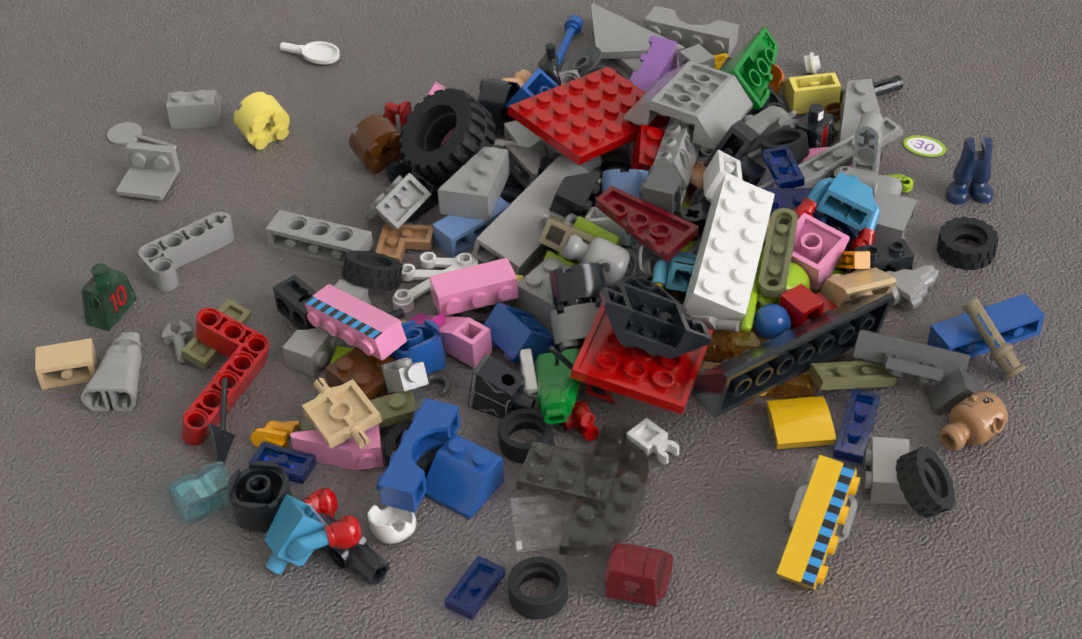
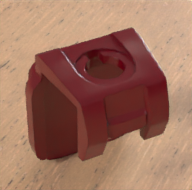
(638, 574)

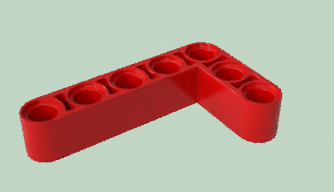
(247, 357)

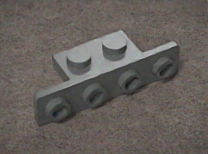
(908, 356)

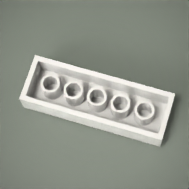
(729, 250)

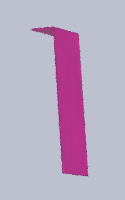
(419, 319)

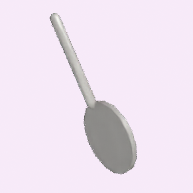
(130, 132)

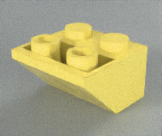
(811, 89)

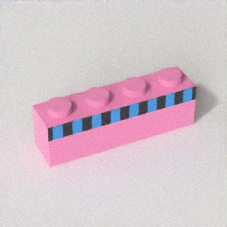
(355, 322)

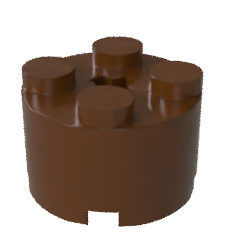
(376, 143)

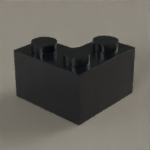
(737, 144)

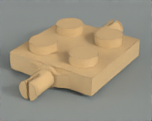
(341, 413)

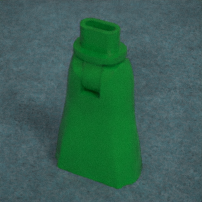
(555, 388)

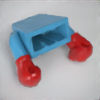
(846, 201)
(301, 529)

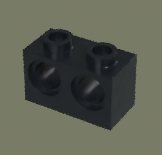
(290, 301)

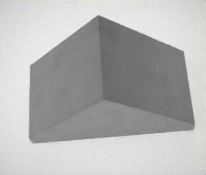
(523, 163)
(952, 391)

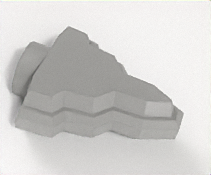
(912, 286)

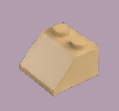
(857, 284)

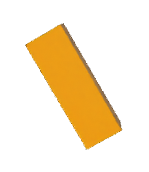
(854, 260)

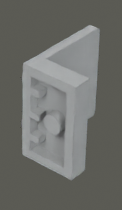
(150, 171)
(402, 200)

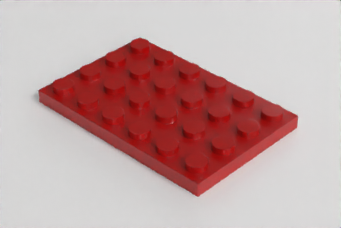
(584, 115)

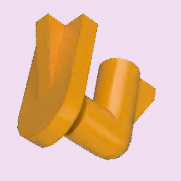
(274, 433)

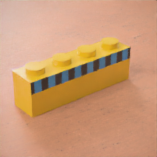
(817, 523)

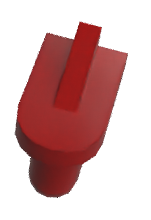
(393, 109)

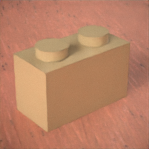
(65, 363)

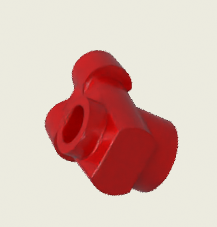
(582, 419)

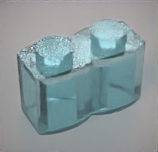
(201, 492)

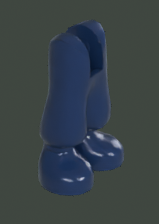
(975, 169)

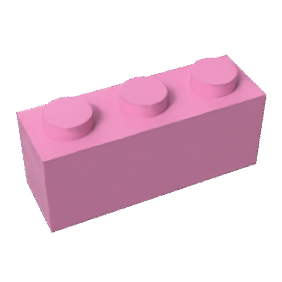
(474, 287)

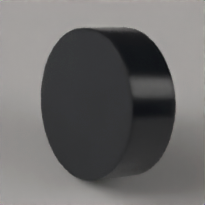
(397, 168)

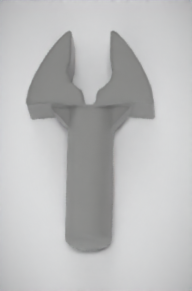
(177, 339)

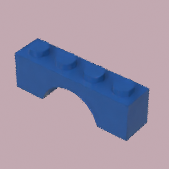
(405, 482)

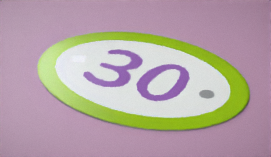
(924, 146)

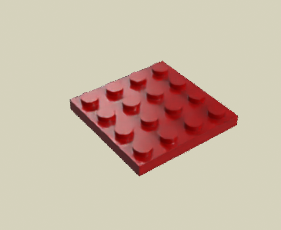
(635, 372)

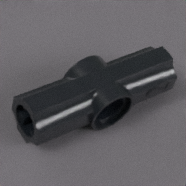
(359, 558)

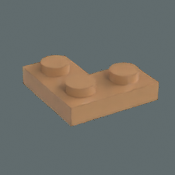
(405, 237)

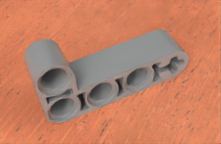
(868, 150)
(183, 246)

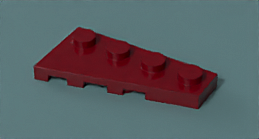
(652, 226)

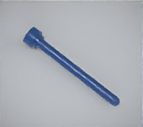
(572, 27)

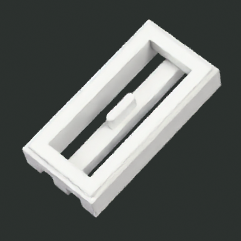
(528, 372)

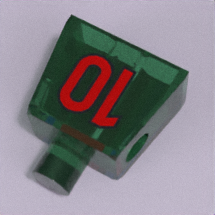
(106, 297)

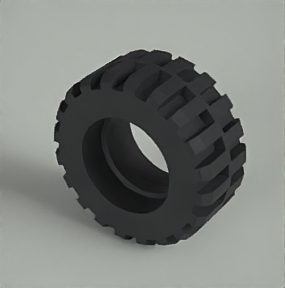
(432, 122)

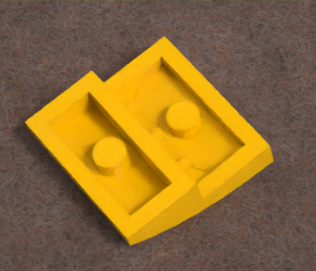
(801, 422)

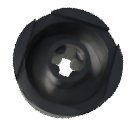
(494, 96)
(577, 285)
(258, 494)

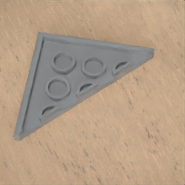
(619, 36)

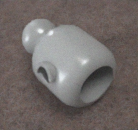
(601, 251)

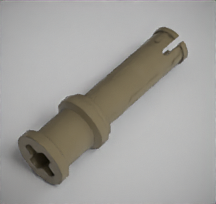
(974, 309)

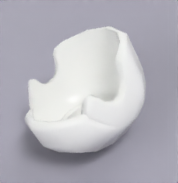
(391, 524)

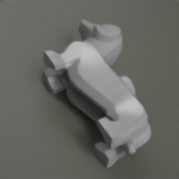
(768, 121)

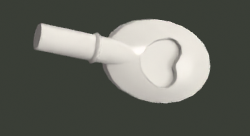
(315, 52)

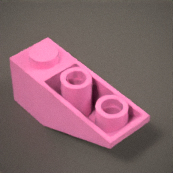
(465, 339)

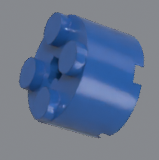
(422, 345)

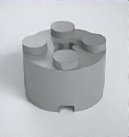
(573, 325)

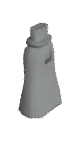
(116, 377)

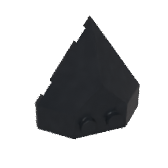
(651, 318)

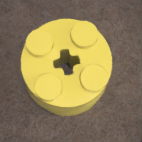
(262, 120)

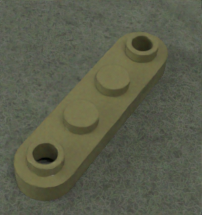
(778, 252)

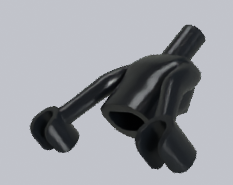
(549, 63)

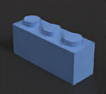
(459, 234)

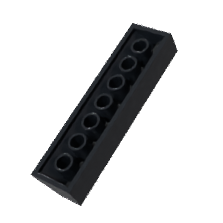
(789, 354)

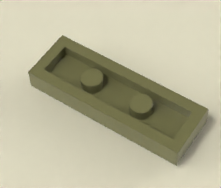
(203, 355)
(850, 375)

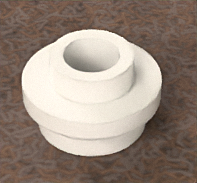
(812, 63)

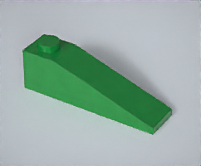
(753, 67)

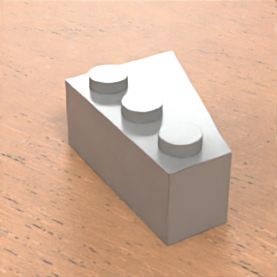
(857, 99)
(476, 186)

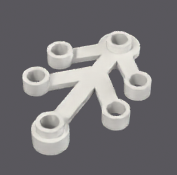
(405, 298)

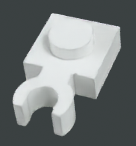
(653, 439)

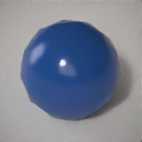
(771, 321)

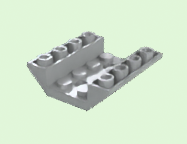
(696, 97)

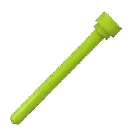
(747, 321)

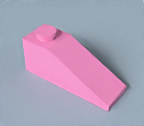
(344, 455)

